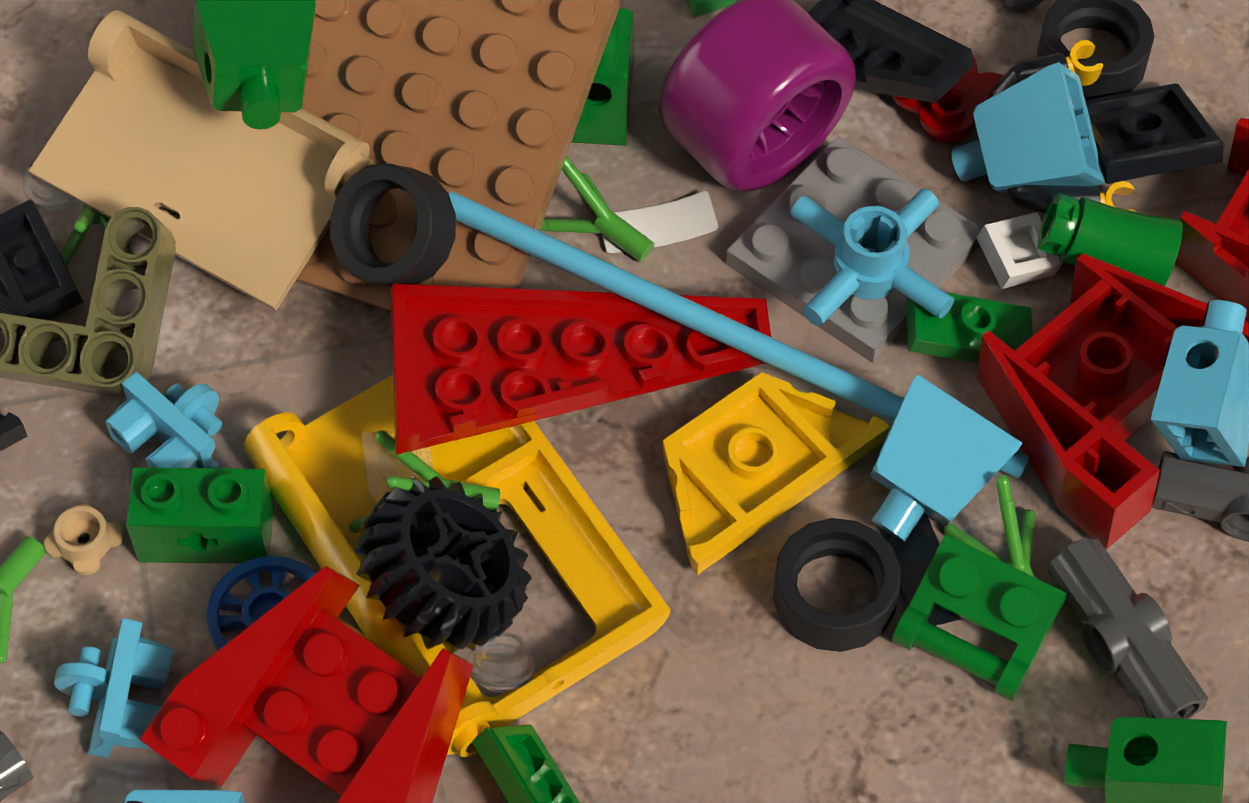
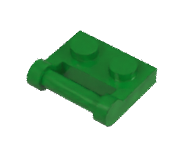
(990, 597)

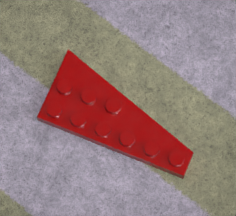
(517, 356)

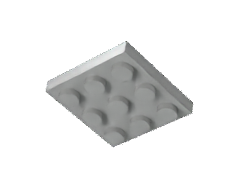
(798, 262)

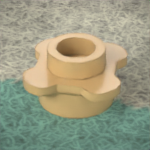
(79, 522)

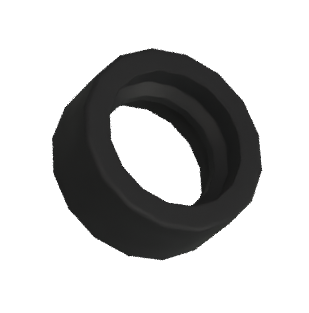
(1119, 17)
(351, 225)
(837, 539)

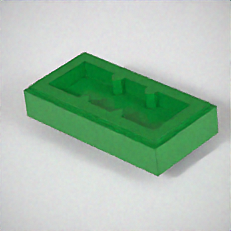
(961, 329)
(522, 765)

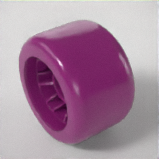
(756, 92)

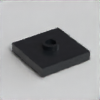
(1151, 133)

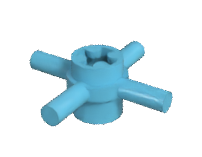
(871, 255)

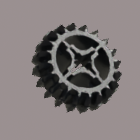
(442, 565)

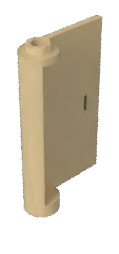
(151, 140)

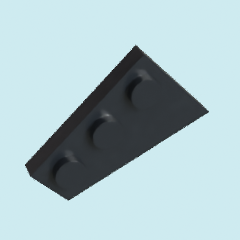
(893, 50)

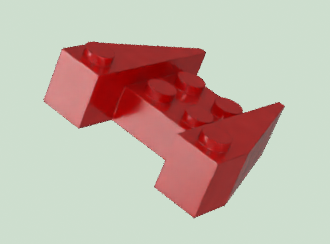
(1087, 389)
(318, 698)

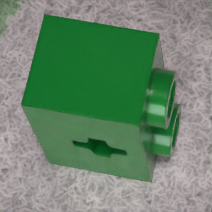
(200, 515)

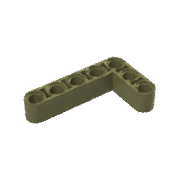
(105, 331)

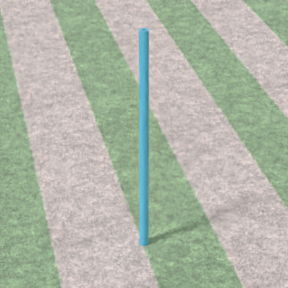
(688, 313)

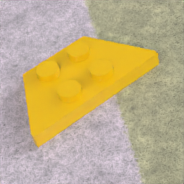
(756, 461)

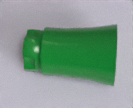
(1112, 234)

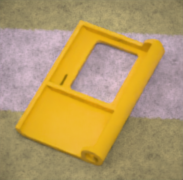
(323, 487)

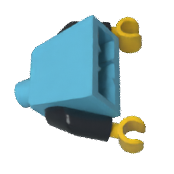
(1039, 134)

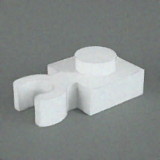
(1014, 252)

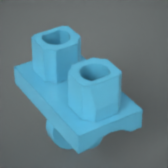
(179, 421)
(128, 661)

